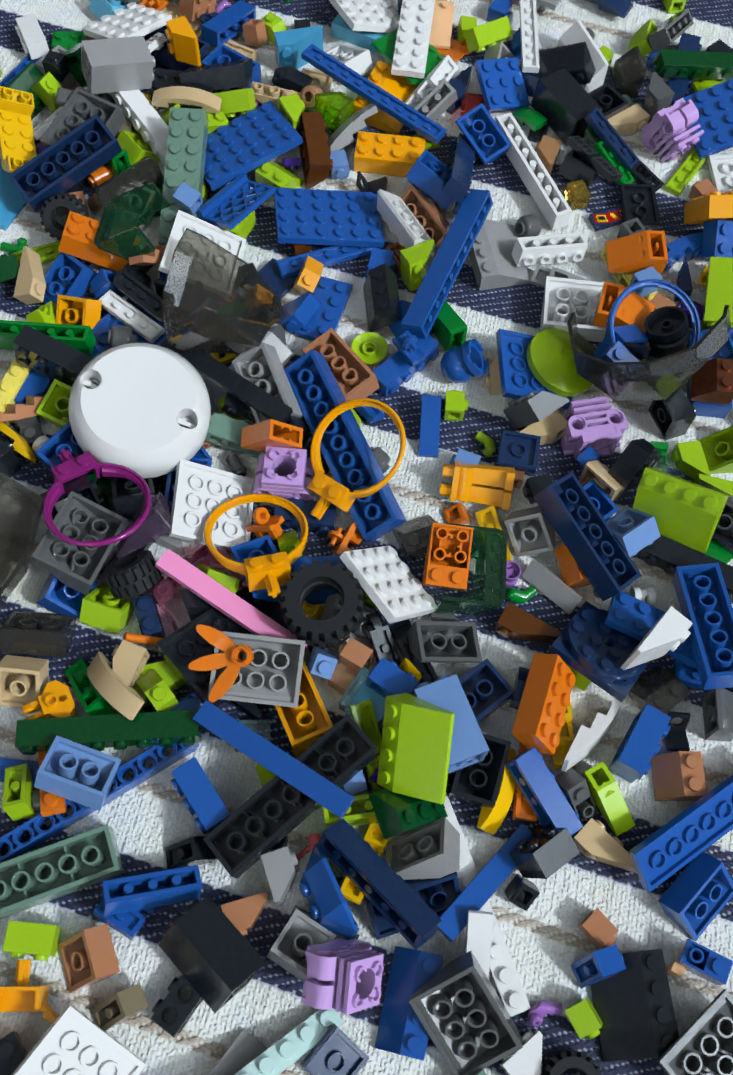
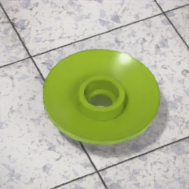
(370, 342)

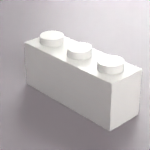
(31, 36)

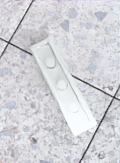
(131, 316)

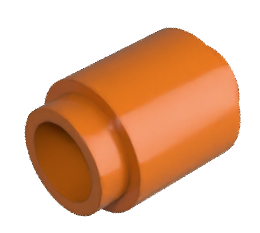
(100, 176)

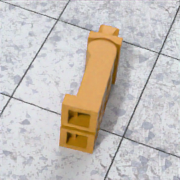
(479, 484)

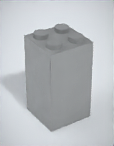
(117, 64)

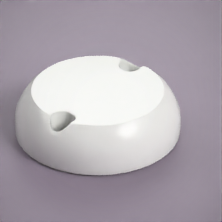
(134, 408)

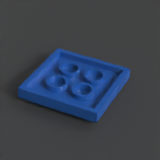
(501, 84)

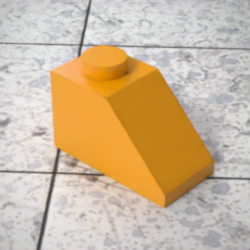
(308, 276)

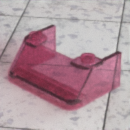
(164, 589)

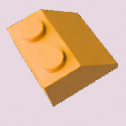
(183, 41)
(78, 311)

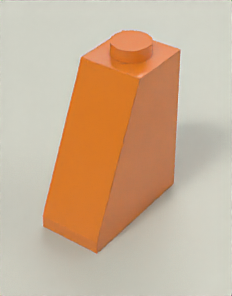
(272, 434)

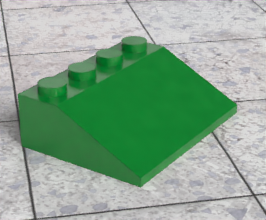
(386, 45)

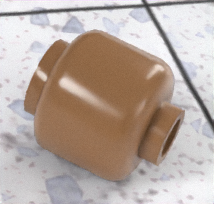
(308, 95)

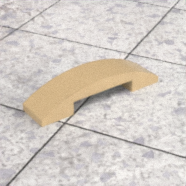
(188, 96)
(112, 688)

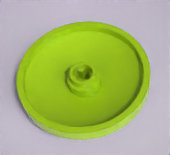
(553, 363)

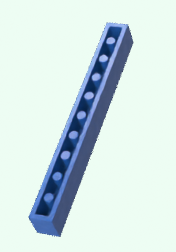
(447, 264)

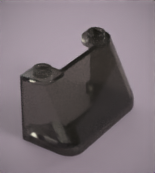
(141, 172)

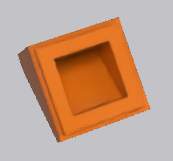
(457, 514)

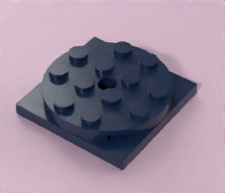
(598, 651)

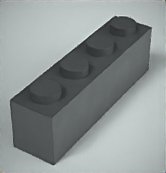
(670, 30)

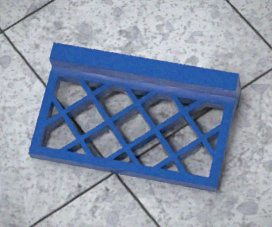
(233, 194)

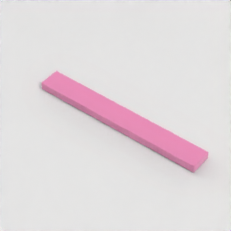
(220, 597)

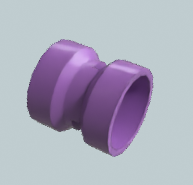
(514, 571)

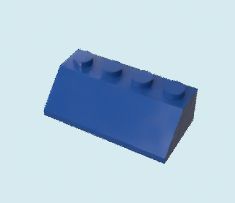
(399, 1026)

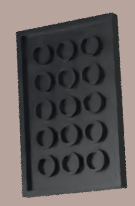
(188, 645)

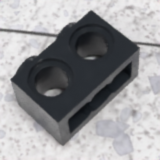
(183, 1009)

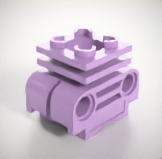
(670, 129)
(593, 425)
(276, 464)
(343, 976)

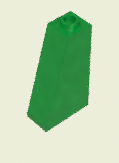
(449, 328)

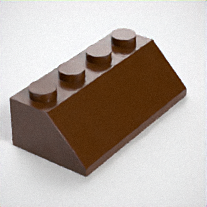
(314, 149)

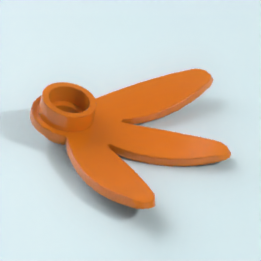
(457, 50)
(229, 658)

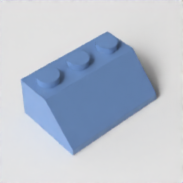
(77, 773)

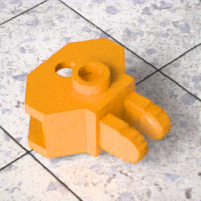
(54, 703)

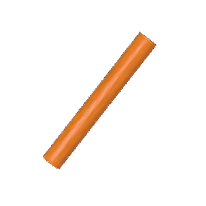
(143, 639)

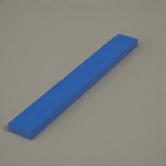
(274, 759)

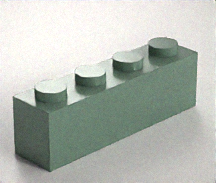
(227, 434)

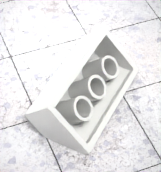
(578, 33)
(400, 219)

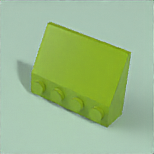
(681, 508)
(415, 748)

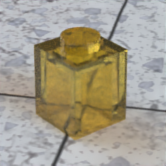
(577, 195)

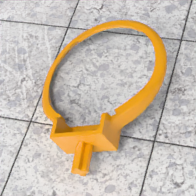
(328, 488)
(266, 570)
(26, 997)

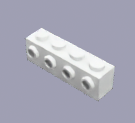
(549, 249)

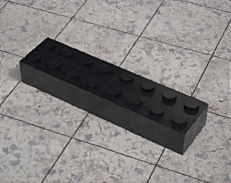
(281, 807)

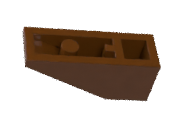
(525, 627)

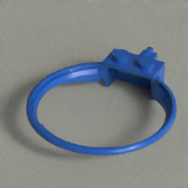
(616, 350)

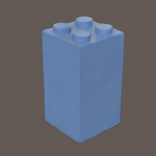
(468, 742)

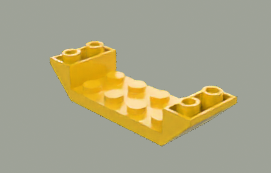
(16, 128)

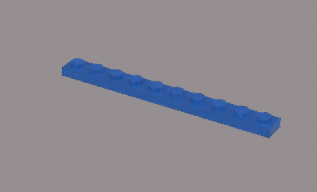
(373, 94)

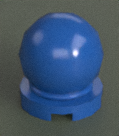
(463, 362)

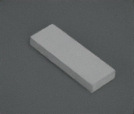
(552, 586)

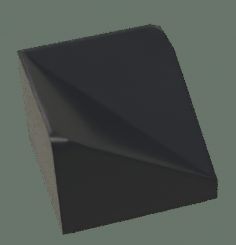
(521, 892)

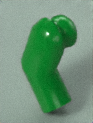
(7, 247)
(519, 596)

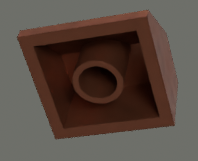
(713, 382)

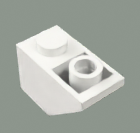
(527, 1059)

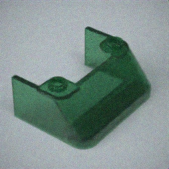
(121, 219)
(490, 552)

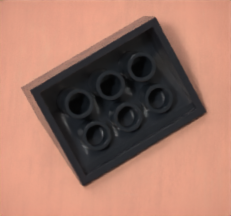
(636, 1009)

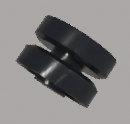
(668, 330)

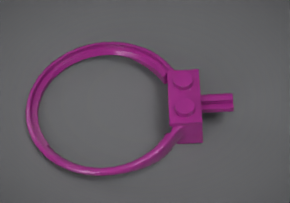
(78, 466)

